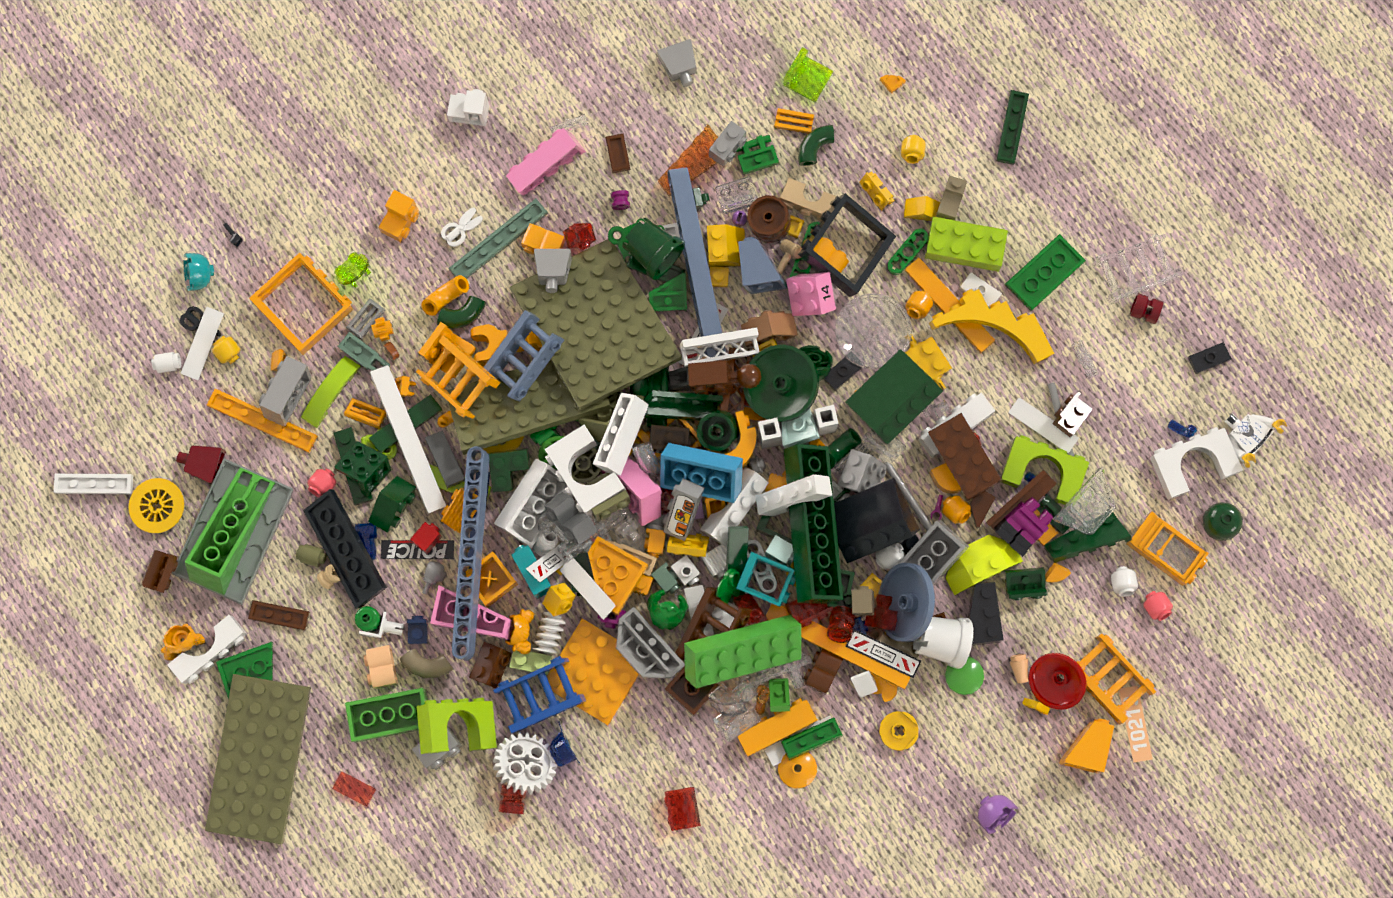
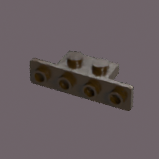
(662, 435)

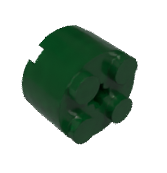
(710, 422)

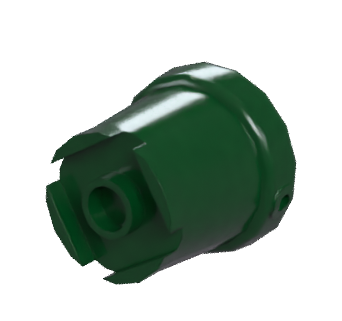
(653, 248)

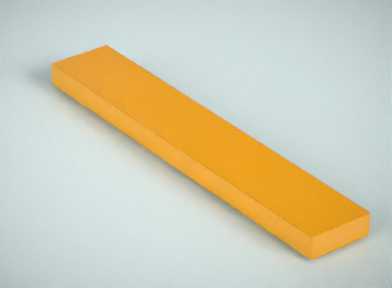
(944, 299)
(254, 417)

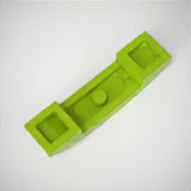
(329, 390)

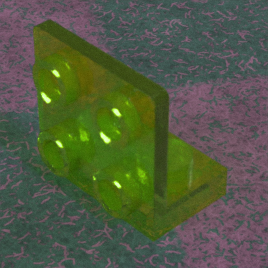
(807, 76)

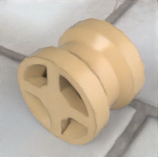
(328, 577)

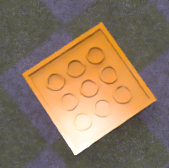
(595, 671)

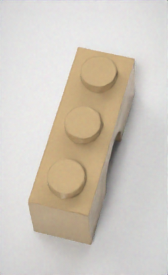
(794, 198)

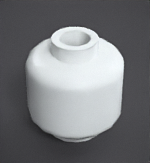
(889, 556)
(1124, 581)

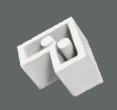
(469, 108)

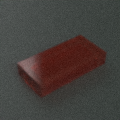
(354, 788)

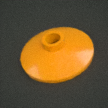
(797, 779)

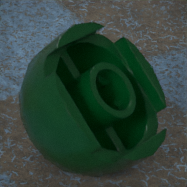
(822, 360)
(1222, 521)

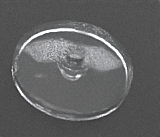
(872, 330)

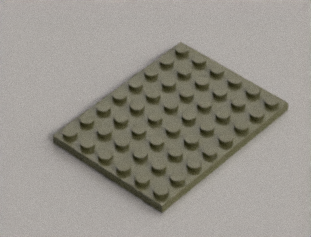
(605, 325)

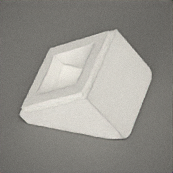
(864, 683)

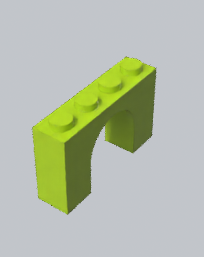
(1023, 451)
(435, 716)

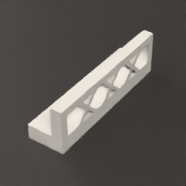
(720, 340)

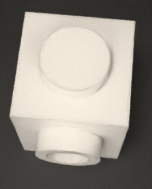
(686, 571)

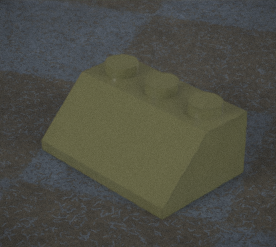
(599, 422)

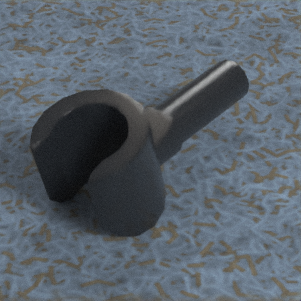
(235, 239)

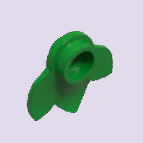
(728, 585)

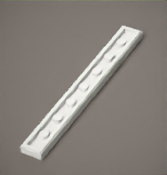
(407, 439)

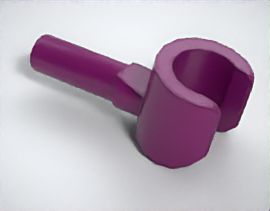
(938, 507)

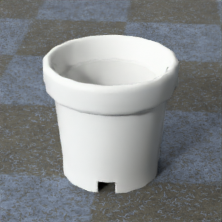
(946, 641)

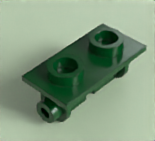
(1053, 508)

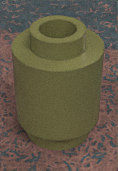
(311, 555)

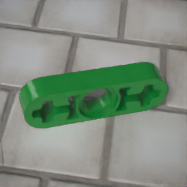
(903, 265)

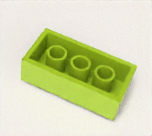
(966, 244)

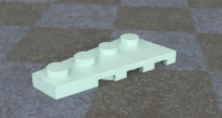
(799, 430)

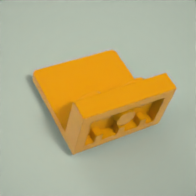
(432, 348)

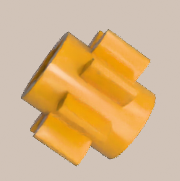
(382, 329)

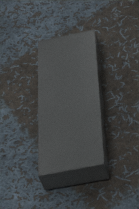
(445, 459)

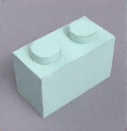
(780, 551)

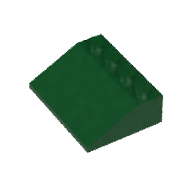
(893, 396)

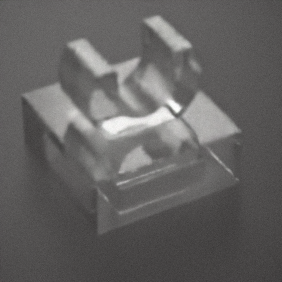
(628, 529)

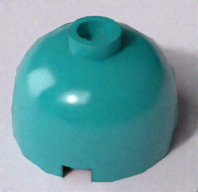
(197, 271)

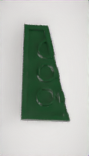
(1076, 542)

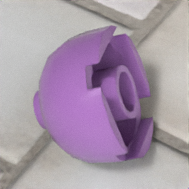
(995, 812)

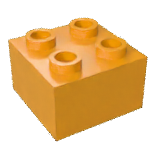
(494, 580)

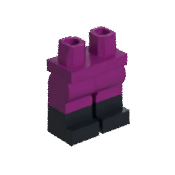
(1023, 526)

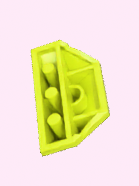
(980, 562)

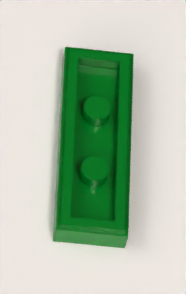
(811, 738)

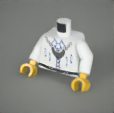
(1251, 434)

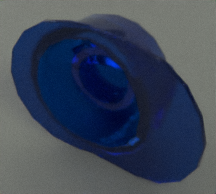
(561, 750)

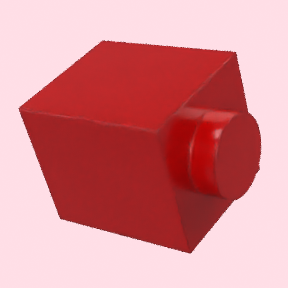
(426, 537)

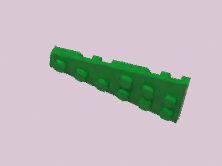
(253, 663)

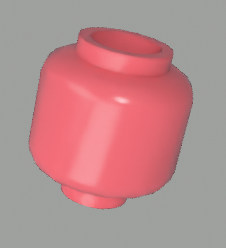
(321, 482)
(1158, 605)

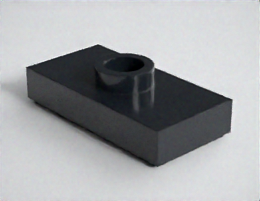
(1209, 358)
(841, 373)

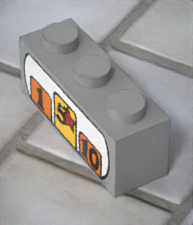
(682, 509)

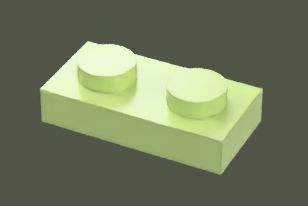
(529, 662)

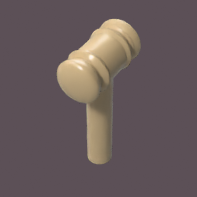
(791, 250)

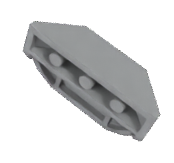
(645, 648)

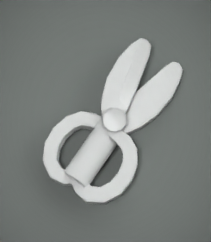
(465, 224)

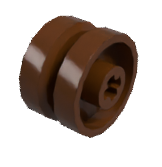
(764, 209)

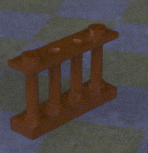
(703, 615)

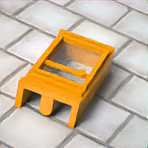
(1168, 549)

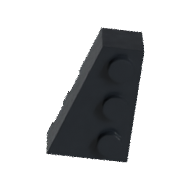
(985, 614)

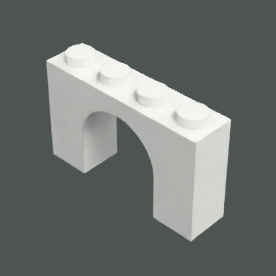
(771, 431)
(1215, 444)
(563, 455)

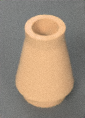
(1019, 665)

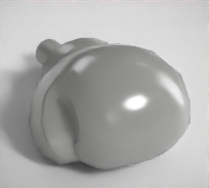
(433, 574)

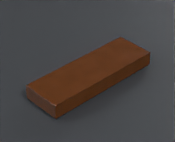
(278, 615)

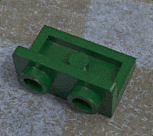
(1025, 583)

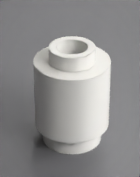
(166, 362)
(545, 543)

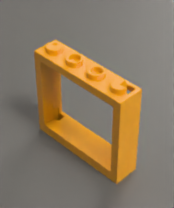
(282, 275)

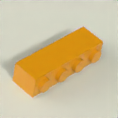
(777, 727)

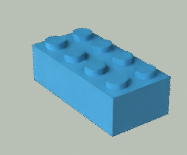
(714, 471)

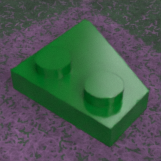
(670, 295)

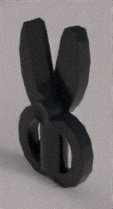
(193, 319)

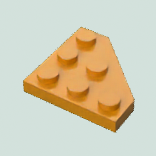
(615, 571)

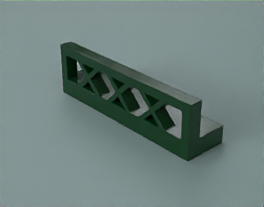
(680, 405)

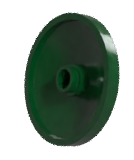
(786, 384)

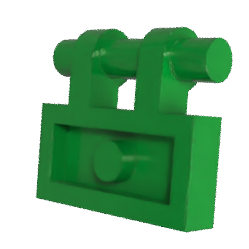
(757, 159)

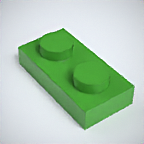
(779, 695)

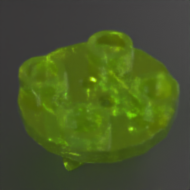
(352, 269)

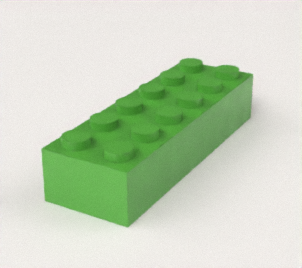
(742, 651)

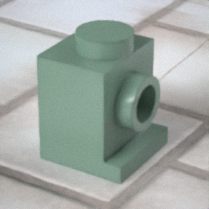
(666, 579)

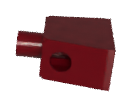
(202, 462)

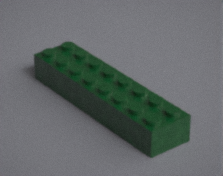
(813, 530)

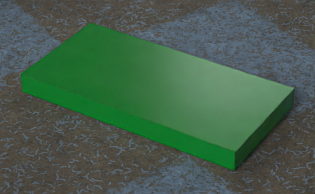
(1045, 272)

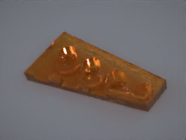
(695, 158)

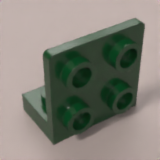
(364, 466)

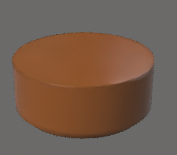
(391, 350)

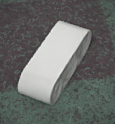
(766, 575)

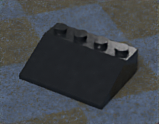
(873, 520)

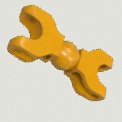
(494, 337)

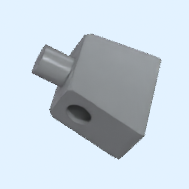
(679, 61)
(552, 267)

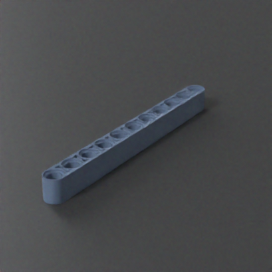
(694, 255)
(473, 562)

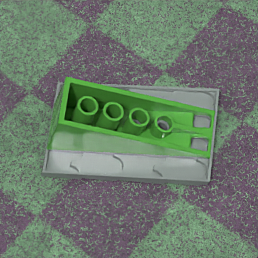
(233, 531)

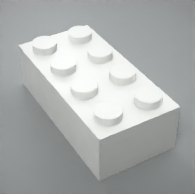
(527, 503)

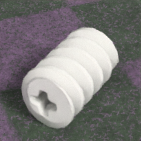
(549, 633)

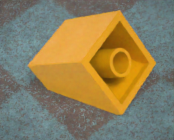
(1090, 748)

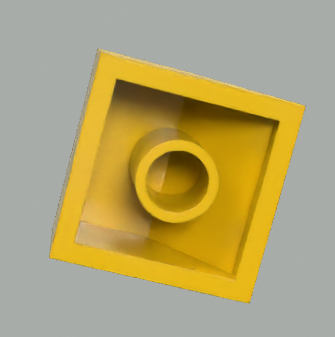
(723, 245)

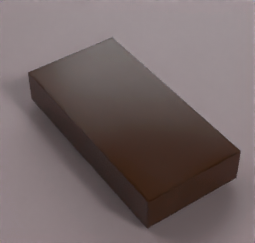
(617, 153)

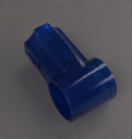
(368, 534)

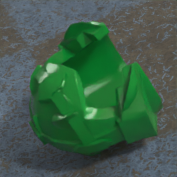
(666, 614)

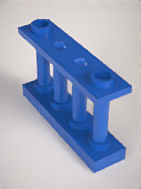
(554, 705)

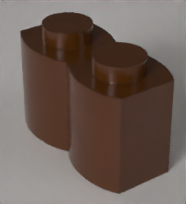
(823, 672)

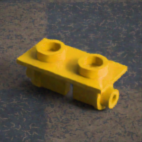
(881, 197)

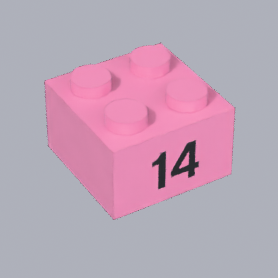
(811, 294)

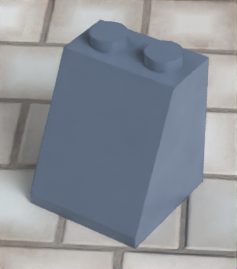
(758, 269)

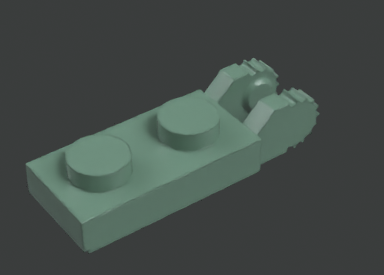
(361, 352)

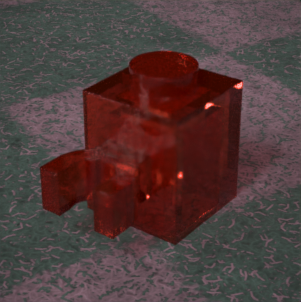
(883, 617)

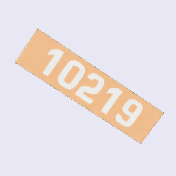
(1136, 727)

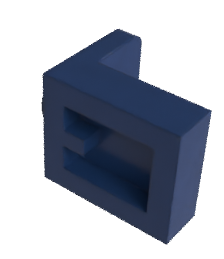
(417, 630)

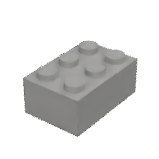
(285, 391)
(936, 551)

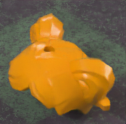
(521, 631)
(174, 643)

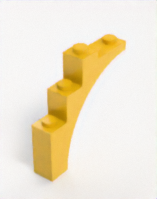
(974, 309)

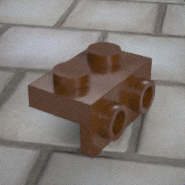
(159, 571)
(490, 665)

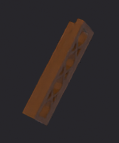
(1035, 488)

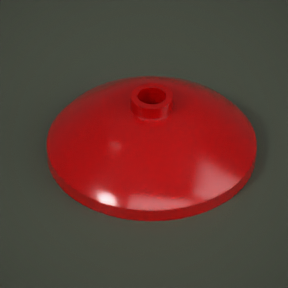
(1052, 689)

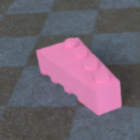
(544, 161)
(643, 492)
(488, 622)

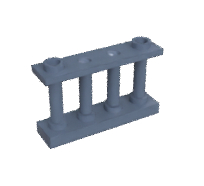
(509, 346)

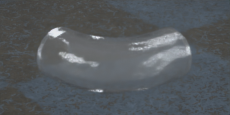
(647, 460)

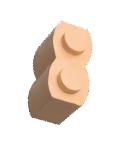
(381, 667)

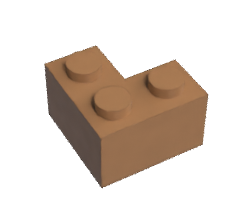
(771, 325)

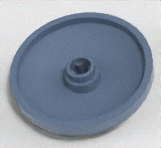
(912, 598)

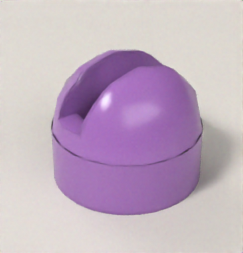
(743, 218)

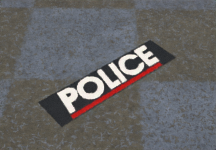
(407, 550)

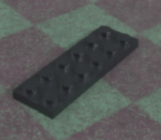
(344, 549)

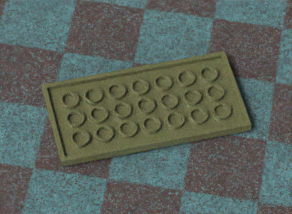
(505, 419)
(258, 759)

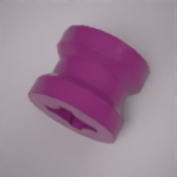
(620, 200)

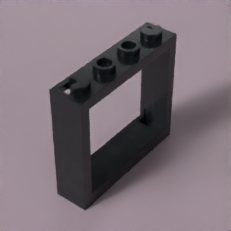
(849, 287)

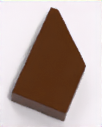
(980, 506)

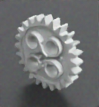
(524, 763)

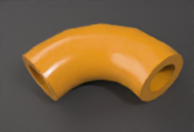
(445, 294)

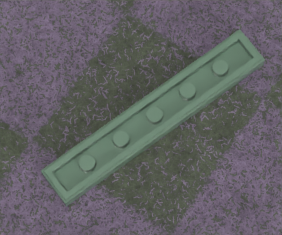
(499, 240)

